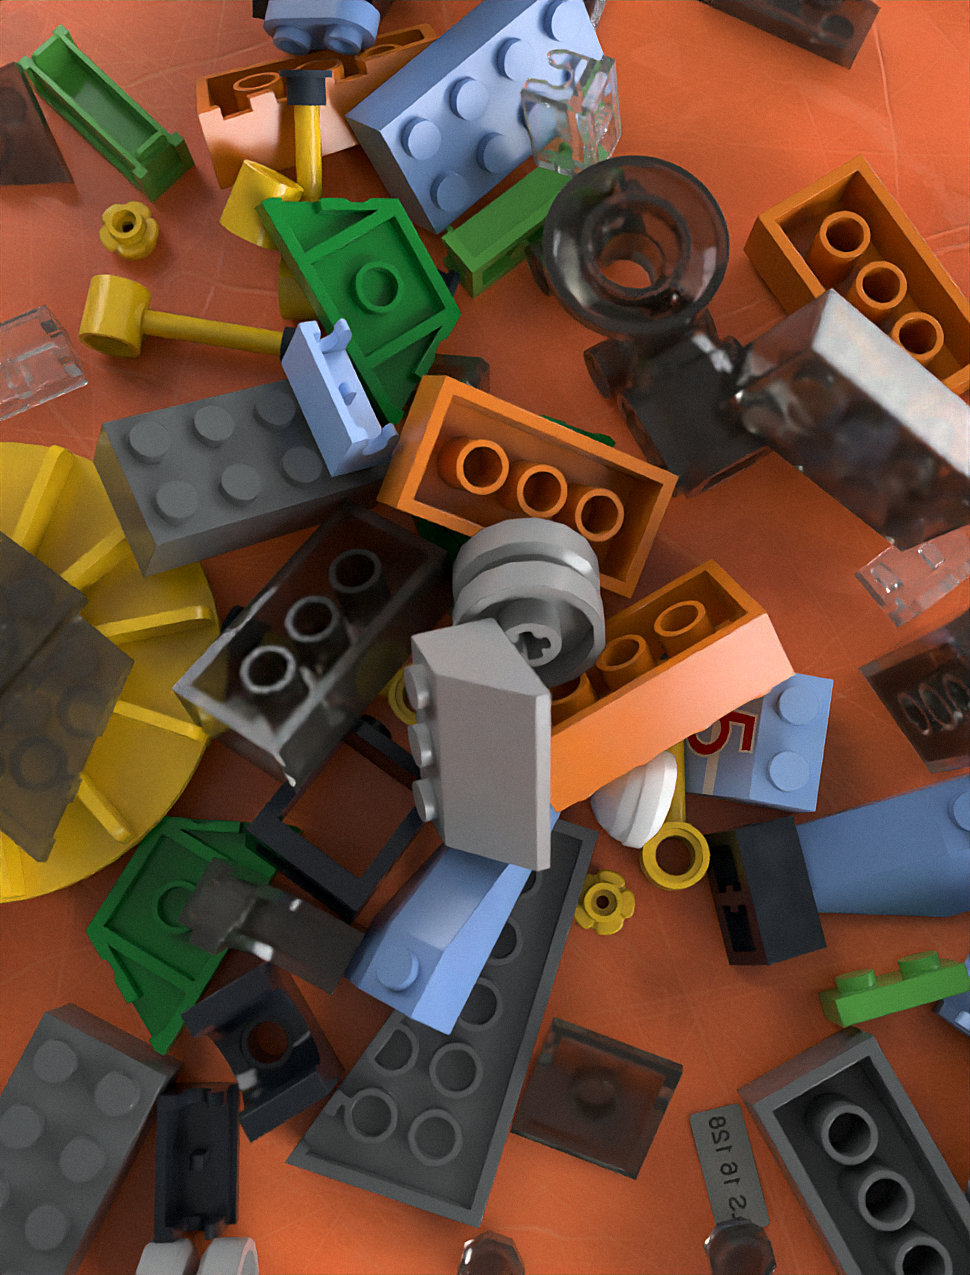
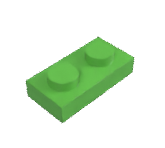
(919, 981)

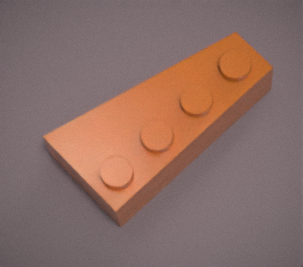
(248, 112)

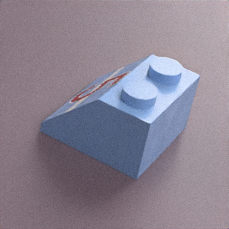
(765, 749)

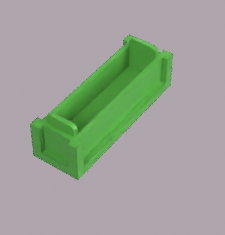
(106, 115)
(497, 235)

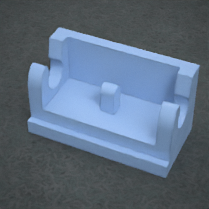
(336, 400)

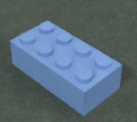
(456, 113)

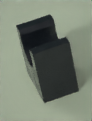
(271, 1085)

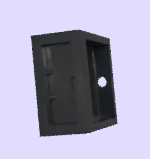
(310, 866)

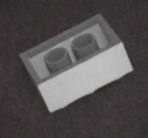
(481, 743)

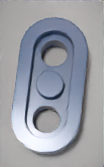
(321, 25)

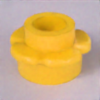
(132, 244)
(620, 906)

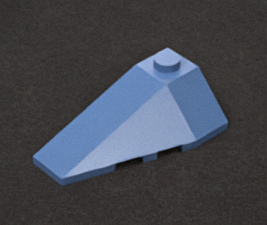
(894, 853)
(438, 934)

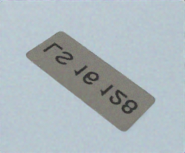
(728, 1165)

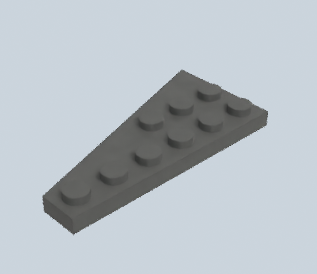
(434, 1109)

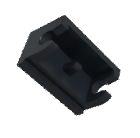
(763, 893)
(197, 1160)

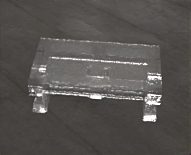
(573, 121)
(35, 361)
(918, 577)

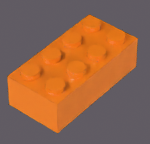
(860, 243)
(485, 461)
(639, 706)

